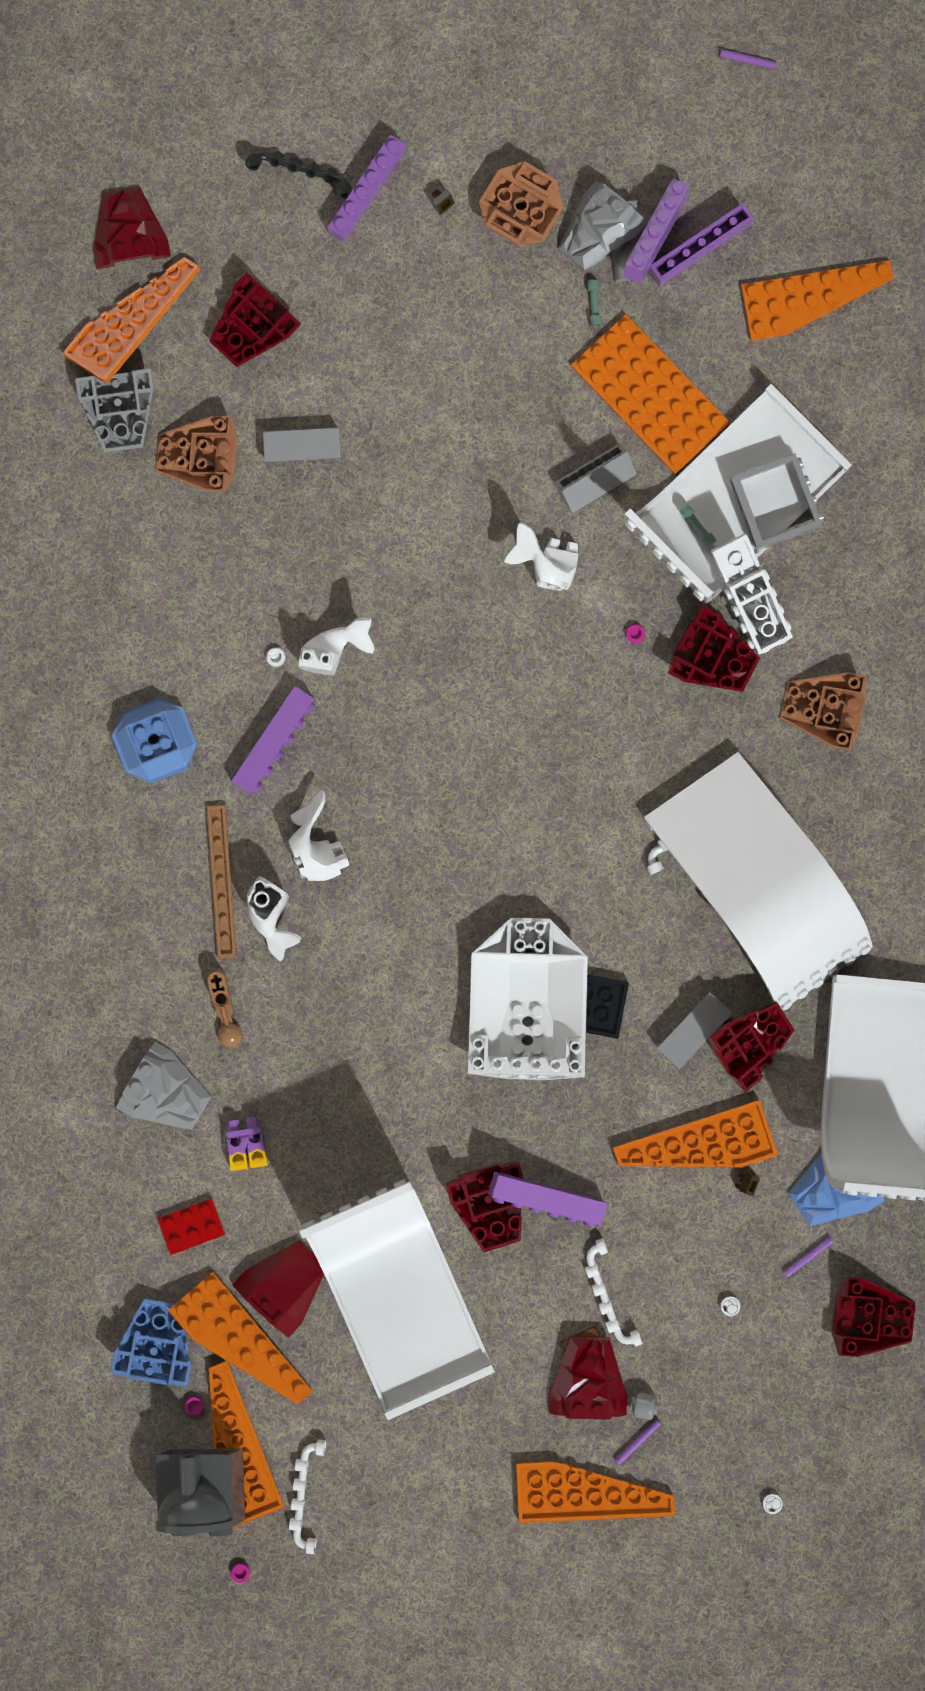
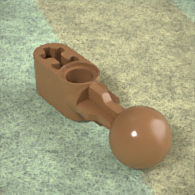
(229, 1034)

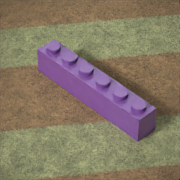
(367, 188)
(656, 231)
(701, 244)
(273, 740)
(547, 1198)

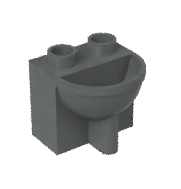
(200, 1491)

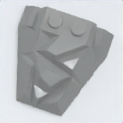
(600, 226)
(118, 408)
(164, 1091)

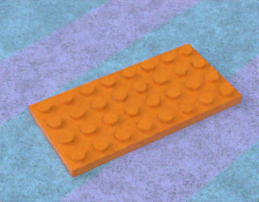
(650, 394)

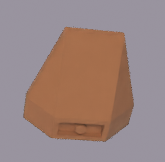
(200, 453)
(827, 707)

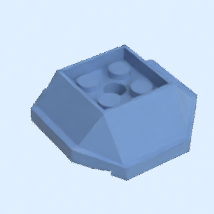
(162, 759)

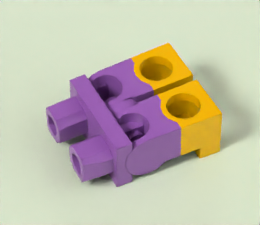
(247, 1139)

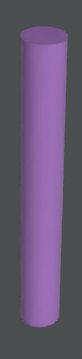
(748, 59)
(807, 1257)
(637, 1442)

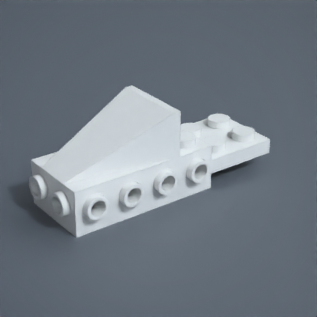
(751, 595)

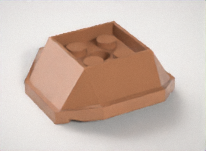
(525, 186)

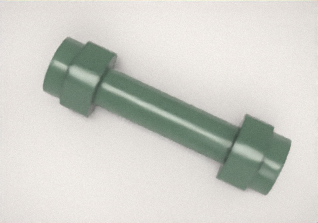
(595, 318)
(687, 513)

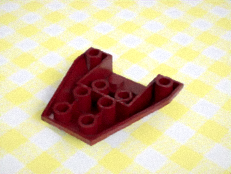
(282, 1286)
(870, 1318)

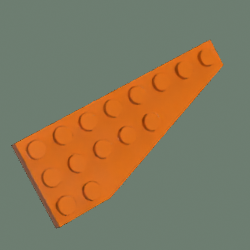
(793, 302)
(114, 336)
(720, 1140)
(224, 1328)
(235, 1430)
(567, 1493)

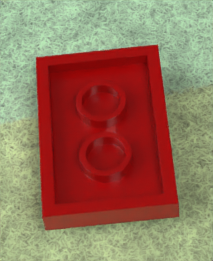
(191, 1226)

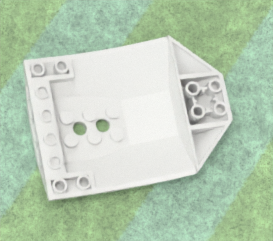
(535, 974)

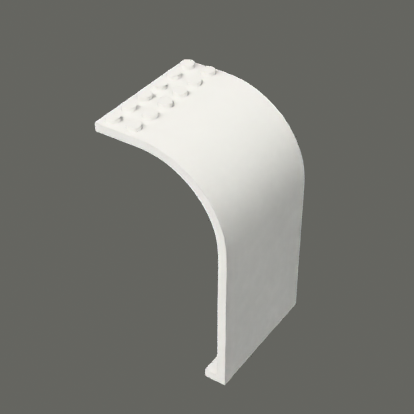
(760, 435)
(763, 879)
(875, 1088)
(398, 1298)

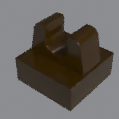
(442, 200)
(748, 1185)

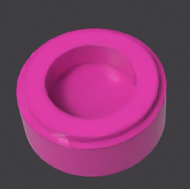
(635, 633)
(194, 1405)
(240, 1572)

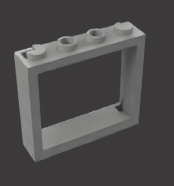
(747, 513)

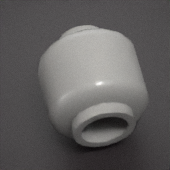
(644, 1406)

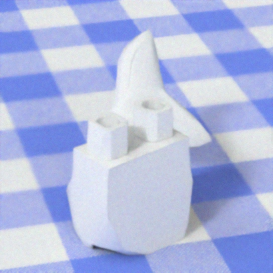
(552, 567)
(324, 650)
(314, 859)
(264, 907)

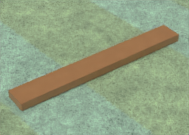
(221, 881)

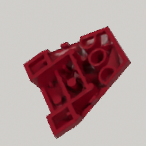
(128, 229)
(251, 322)
(712, 654)
(750, 1043)
(488, 1221)
(588, 1381)

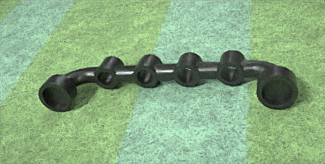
(294, 164)

